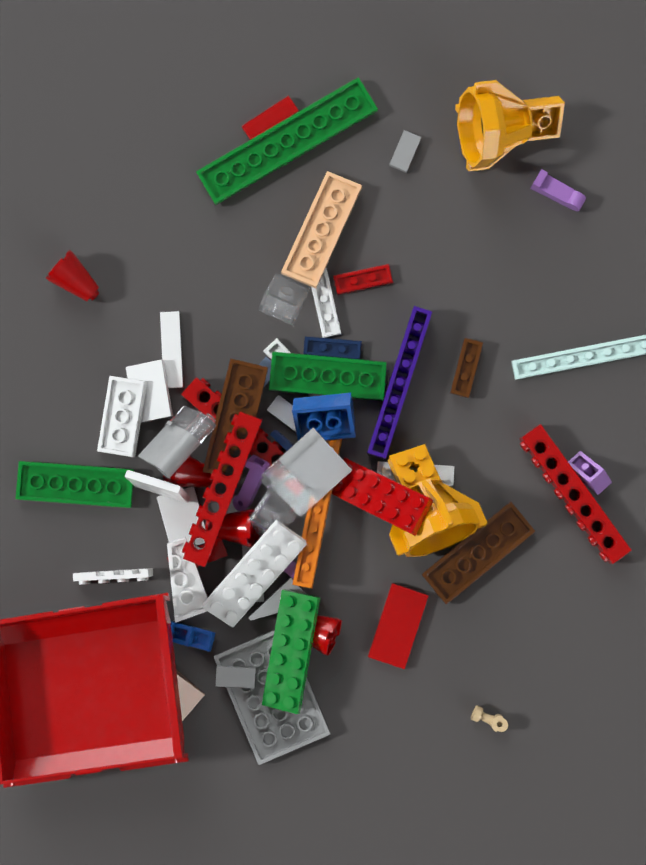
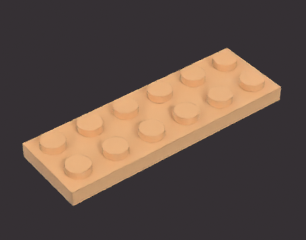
(321, 229)

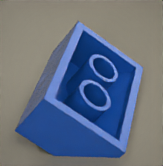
(328, 414)

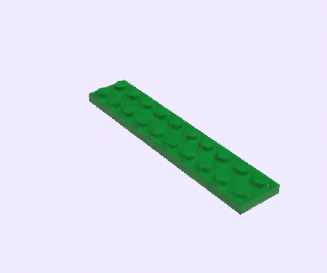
(286, 141)

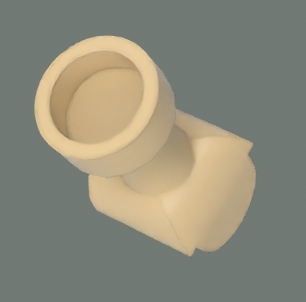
(496, 722)

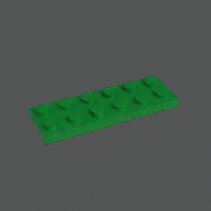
(327, 375)
(73, 484)
(291, 651)

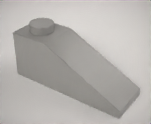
(271, 605)

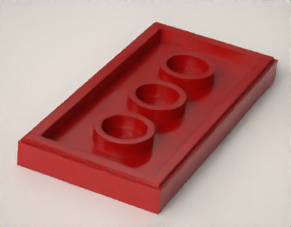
(398, 626)

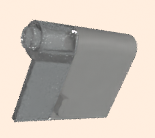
(178, 440)
(306, 472)

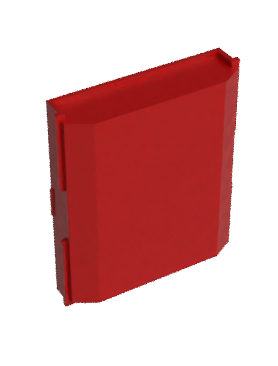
(88, 691)

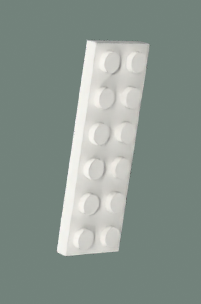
(254, 573)

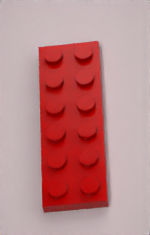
(383, 498)

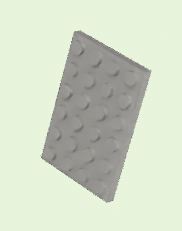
(269, 729)

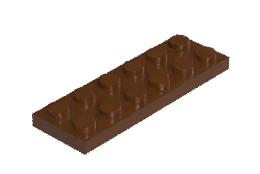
(242, 393)
(478, 553)

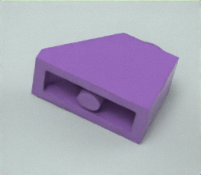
(590, 472)

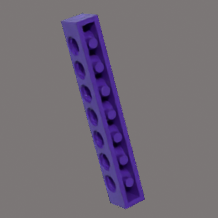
(399, 382)

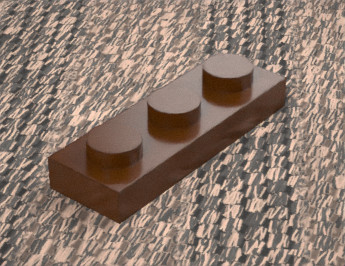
(466, 368)

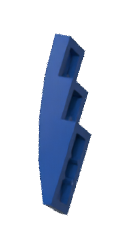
(192, 636)

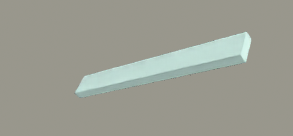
(579, 357)

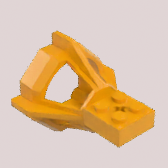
(503, 123)
(450, 515)

